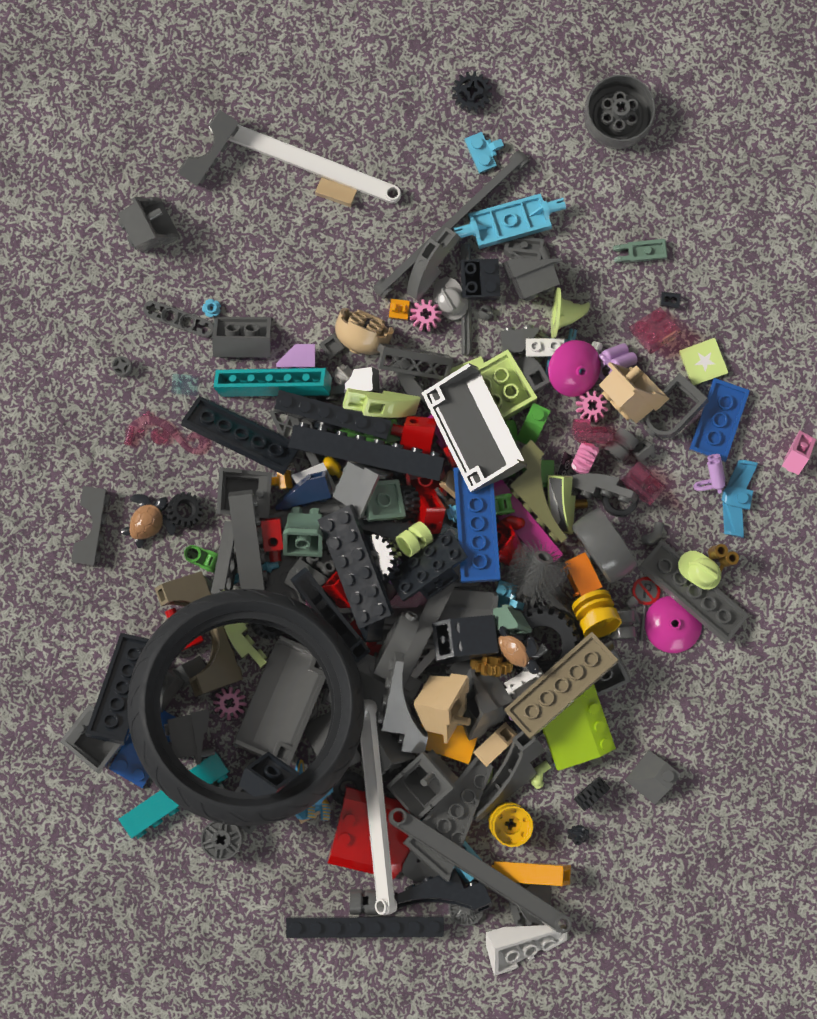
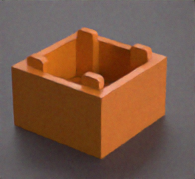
(581, 575)

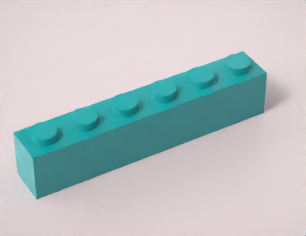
(269, 382)
(159, 805)

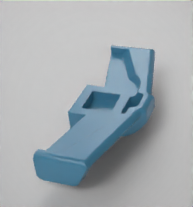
(737, 497)

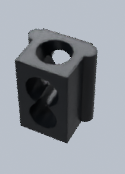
(669, 295)

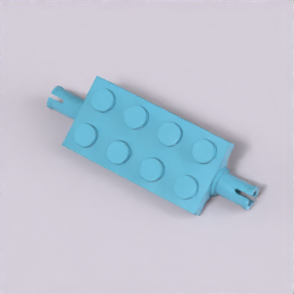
(510, 220)

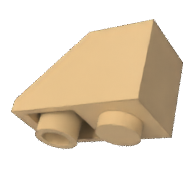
(495, 744)

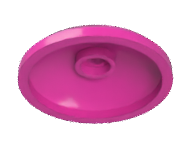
(566, 364)
(663, 634)

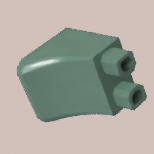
(303, 533)

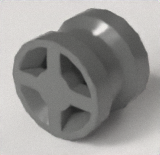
(119, 364)

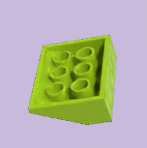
(579, 732)

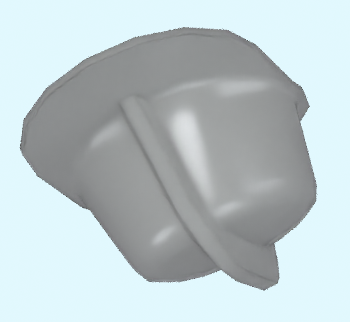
(449, 298)

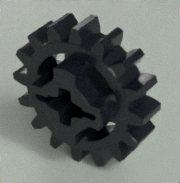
(479, 93)

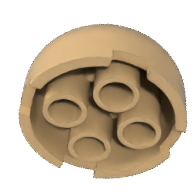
(361, 340)

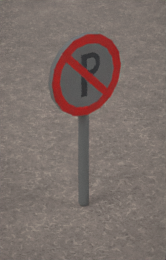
(646, 593)

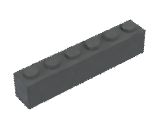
(247, 540)

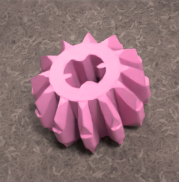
(421, 319)
(591, 399)
(585, 458)
(228, 697)

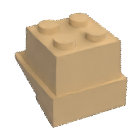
(632, 392)
(443, 704)

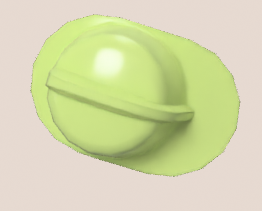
(699, 570)

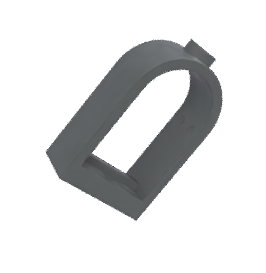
(691, 391)
(397, 640)

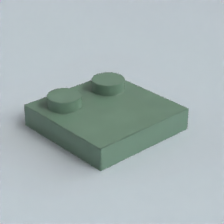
(386, 502)

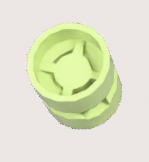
(414, 538)

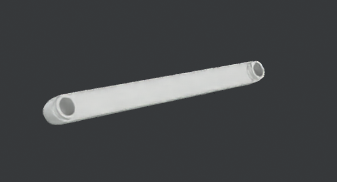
(314, 164)
(376, 812)

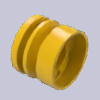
(596, 613)
(518, 832)

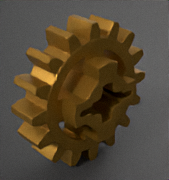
(492, 665)

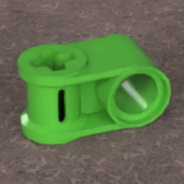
(500, 506)
(203, 559)

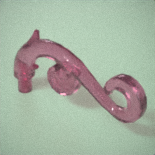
(136, 425)

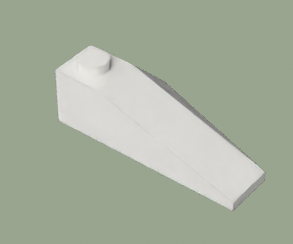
(512, 944)

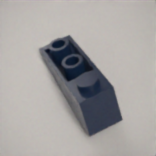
(310, 489)

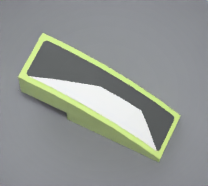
(561, 501)

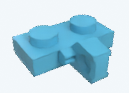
(483, 151)
(506, 598)

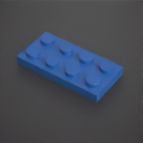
(719, 419)
(128, 763)

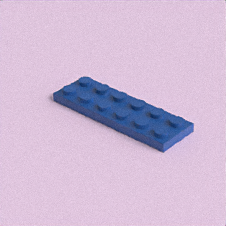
(477, 531)

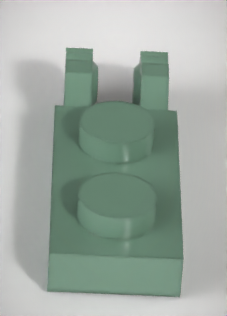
(642, 251)

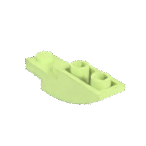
(381, 405)
(243, 644)

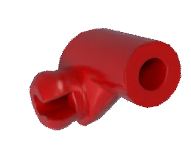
(516, 522)

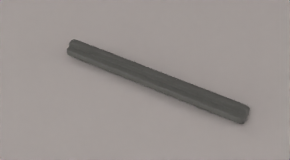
(466, 320)

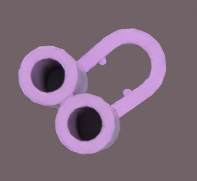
(618, 355)
(717, 475)

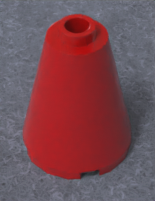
(508, 544)

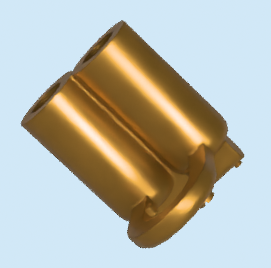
(721, 553)

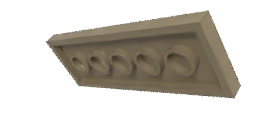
(561, 685)

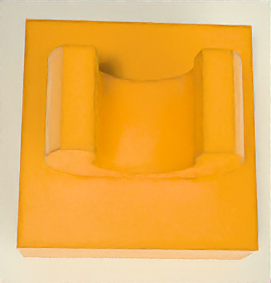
(399, 309)
(284, 481)

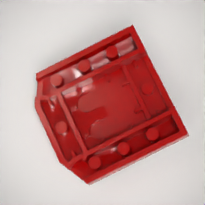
(352, 836)

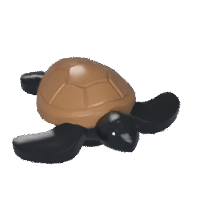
(148, 519)
(519, 651)

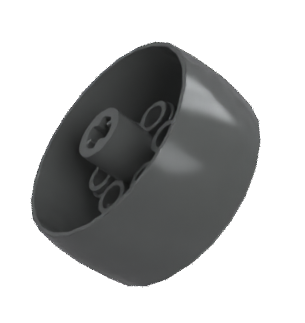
(629, 91)
(604, 545)

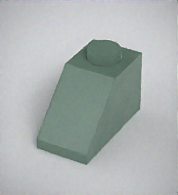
(511, 619)

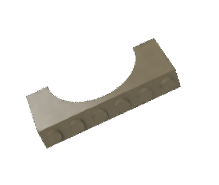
(222, 666)

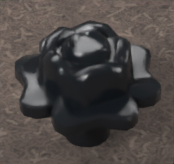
(578, 834)

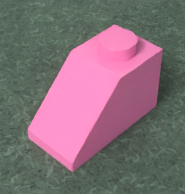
(799, 453)

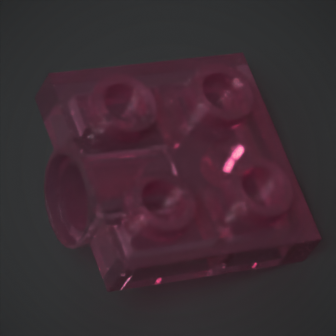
(655, 330)
(583, 432)
(643, 483)

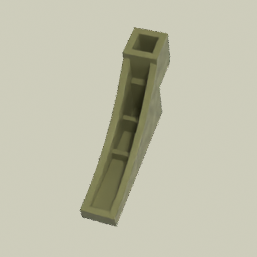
(531, 491)

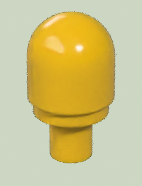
(332, 466)

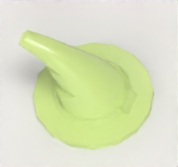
(565, 312)

